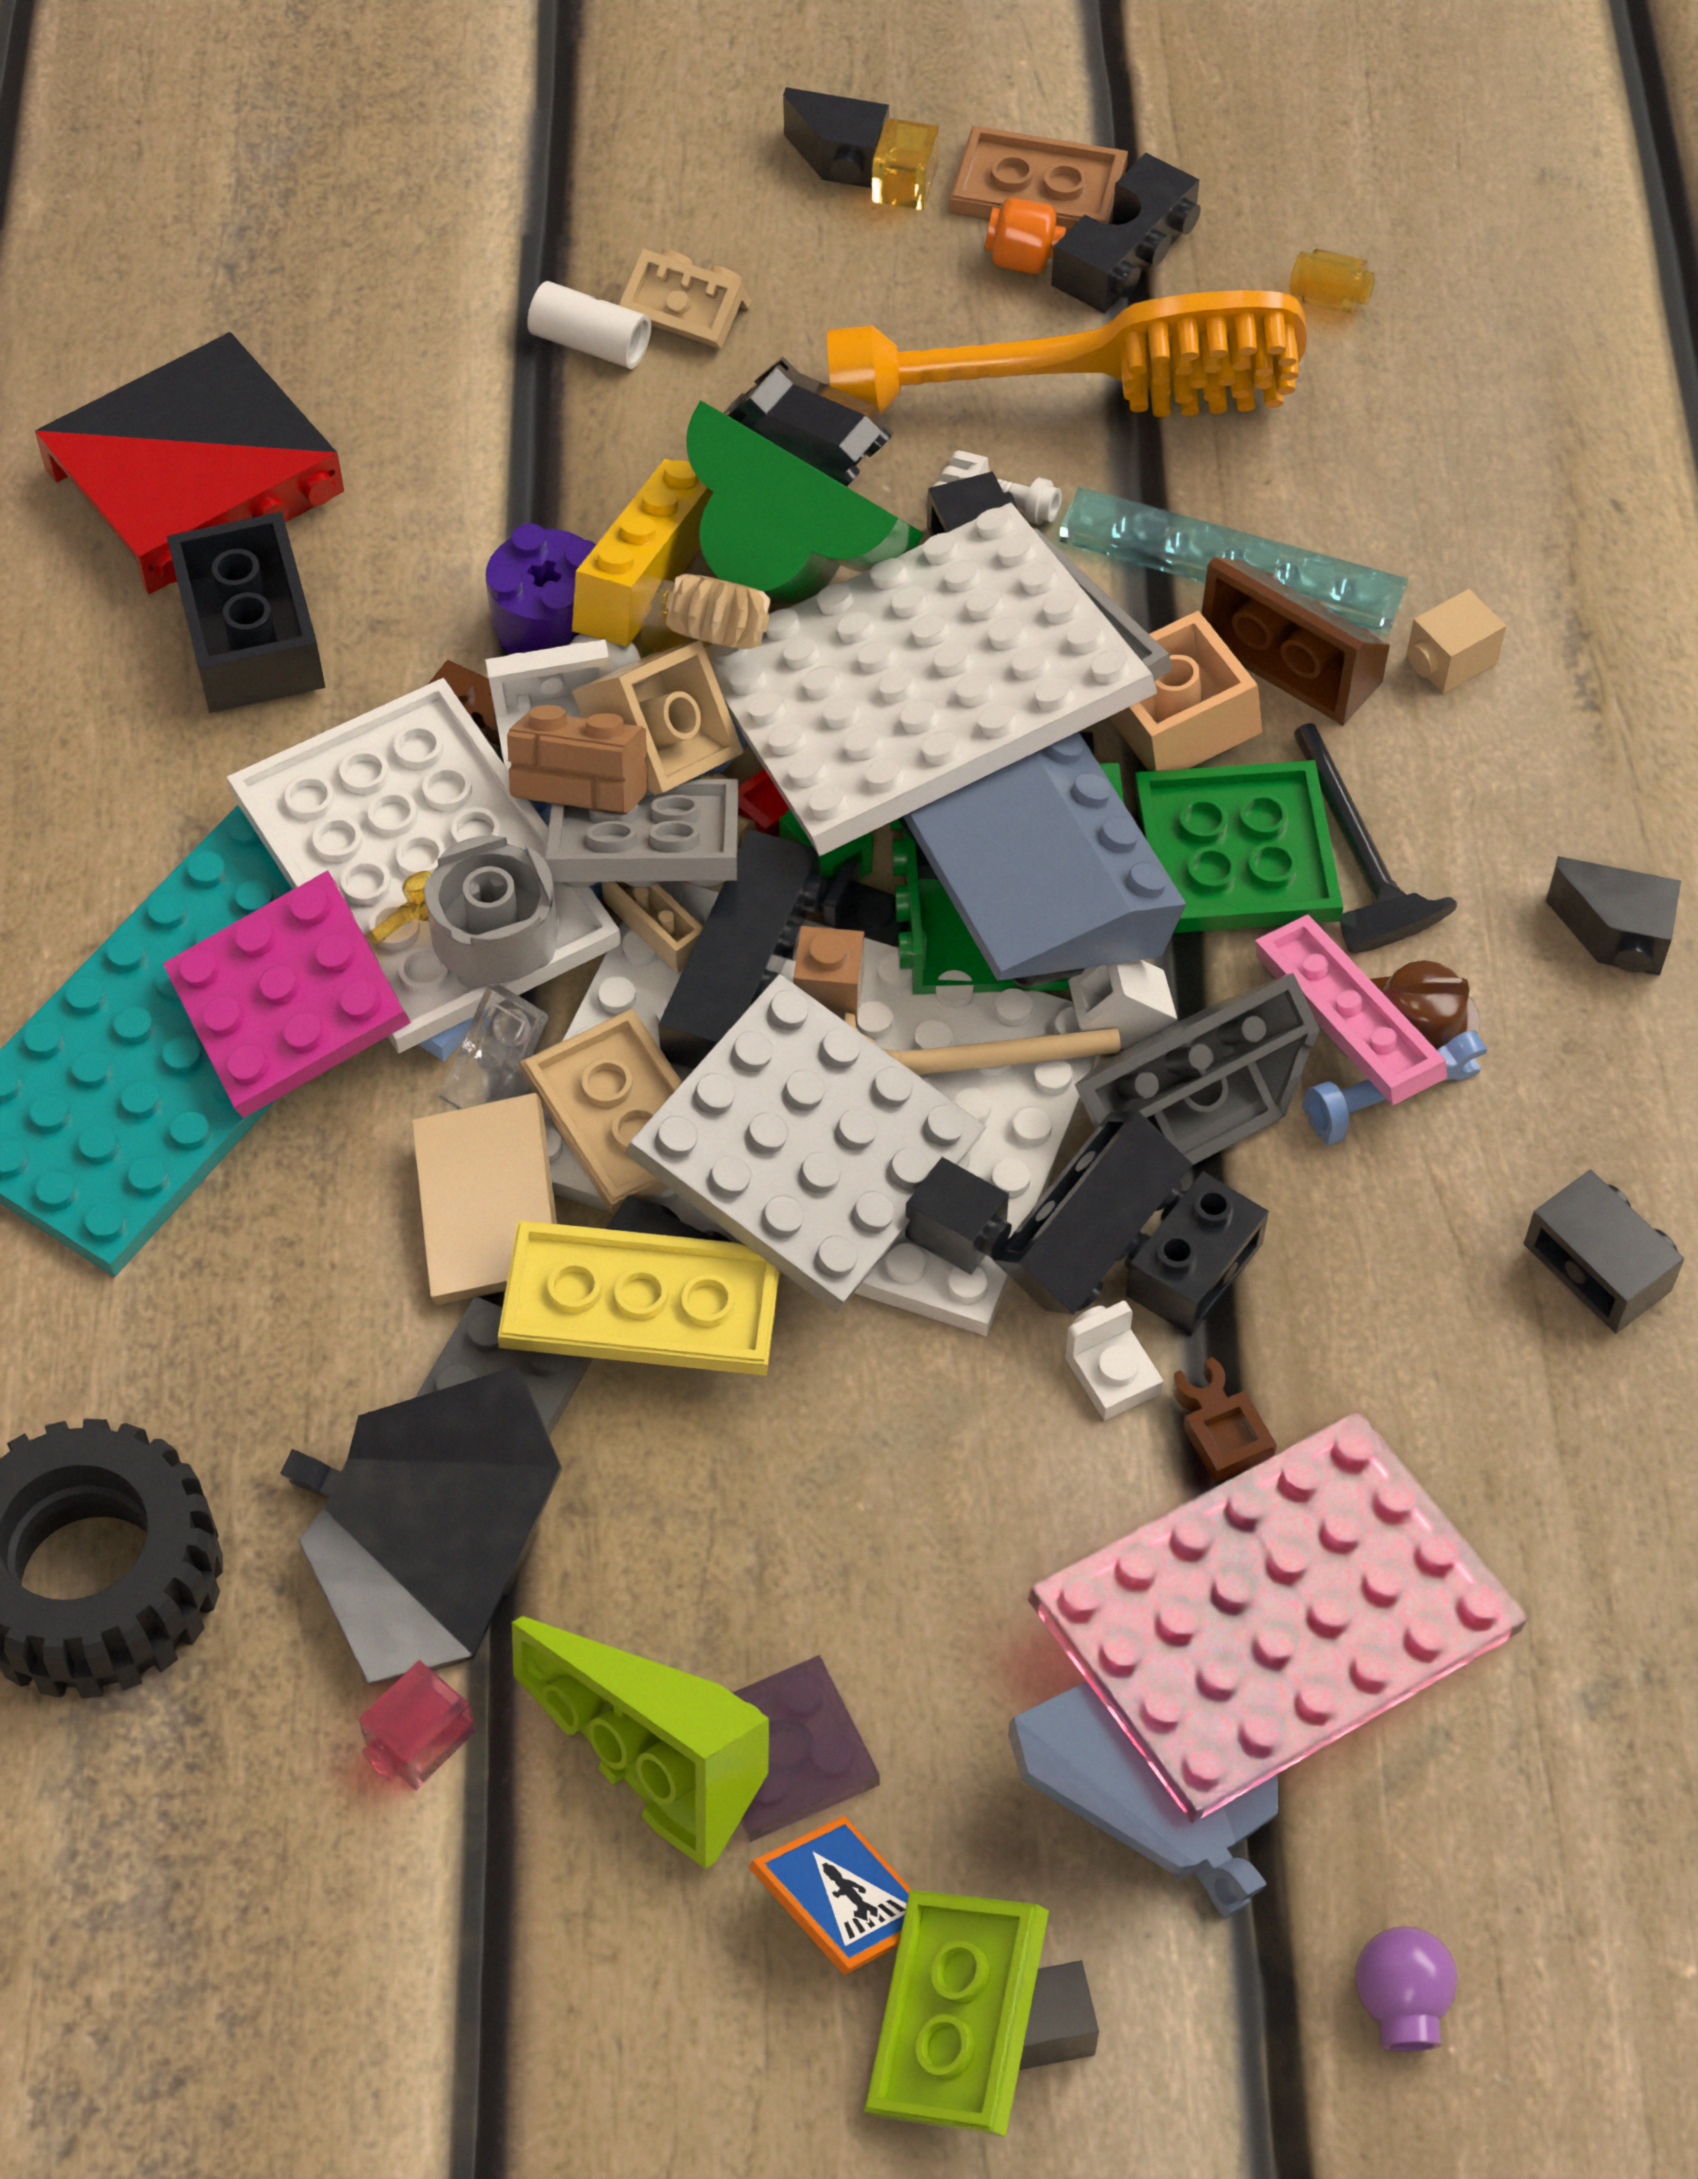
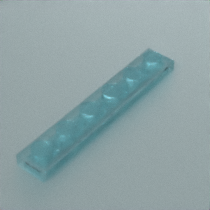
(1188, 544)

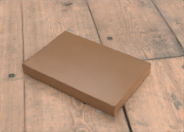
(1045, 170)

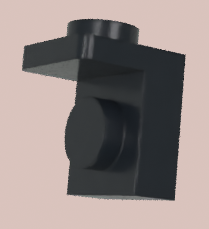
(860, 907)

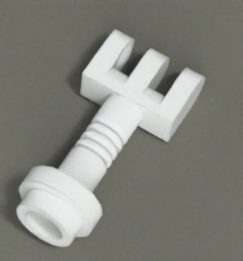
(1039, 501)

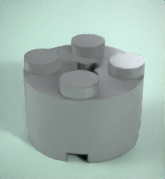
(491, 911)

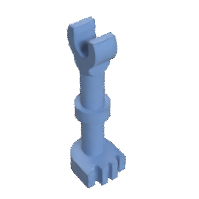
(1331, 1107)

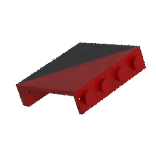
(191, 452)

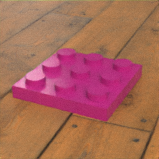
(286, 994)

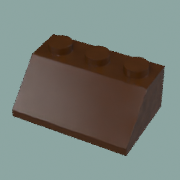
(1293, 639)

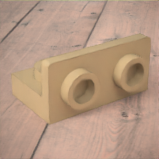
(685, 297)

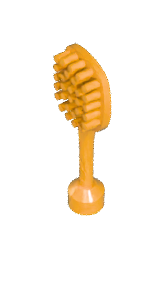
(1153, 344)

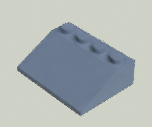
(1049, 866)

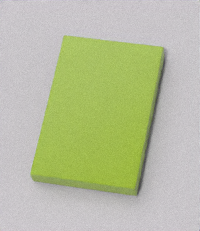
(957, 2012)

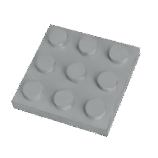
(664, 837)

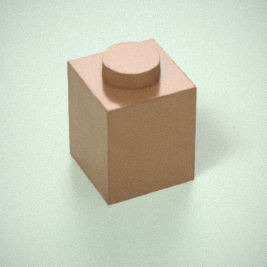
(831, 968)

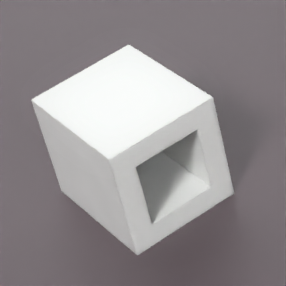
(1123, 997)

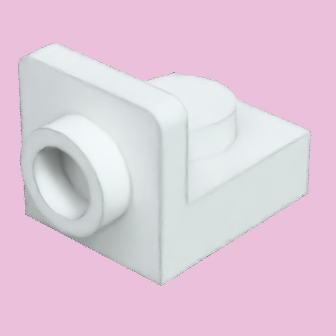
(1111, 1360)

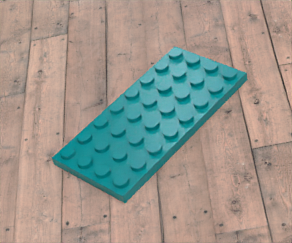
(108, 1083)

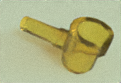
(414, 908)

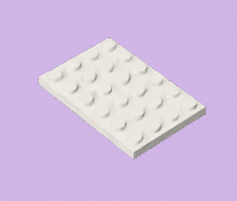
(386, 804)

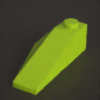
(667, 1733)

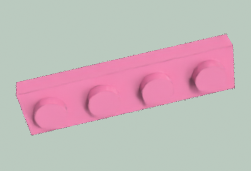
(1353, 1010)

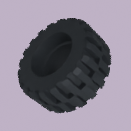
(143, 1614)

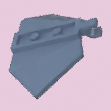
(1090, 1766)

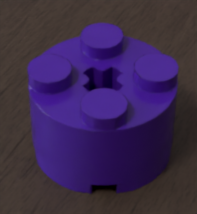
(534, 587)

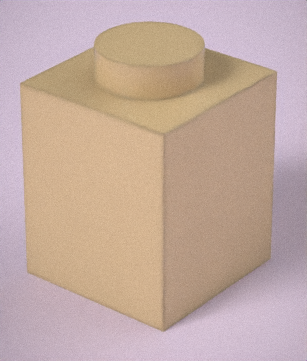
(1455, 641)

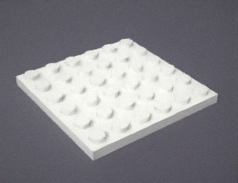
(925, 677)

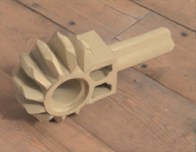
(717, 611)

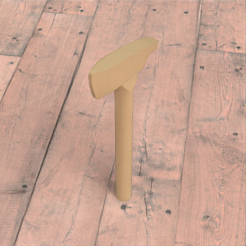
(1005, 1051)

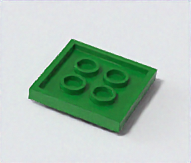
(1242, 843)

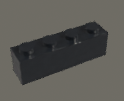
(741, 944)

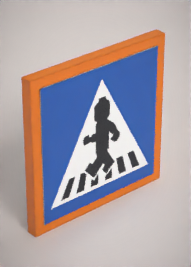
(838, 1892)

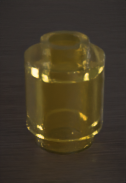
(1332, 280)

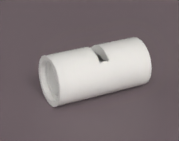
(589, 324)

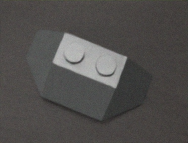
(1212, 1072)

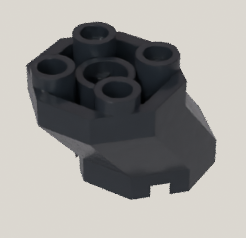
(811, 420)

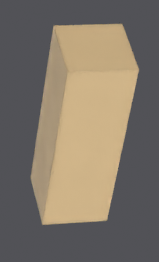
(655, 919)

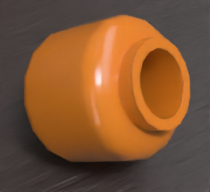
(1023, 235)

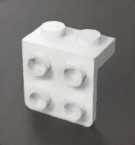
(540, 679)

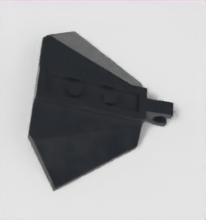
(429, 1520)

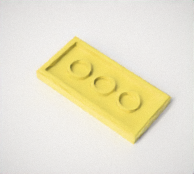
(639, 1298)

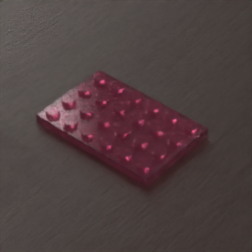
(1275, 1614)

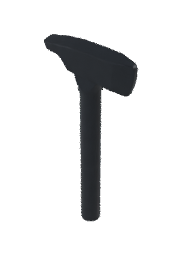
(1392, 912)

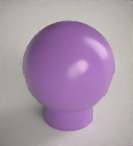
(1407, 1986)

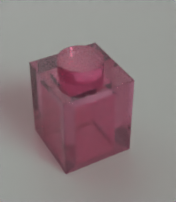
(415, 1726)

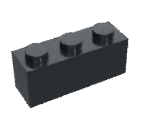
(1093, 1213)

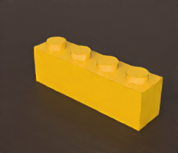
(644, 545)

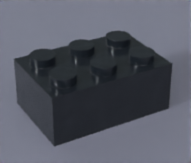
(246, 612)

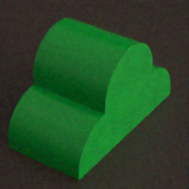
(779, 518)

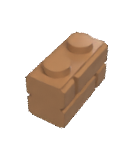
(577, 760)

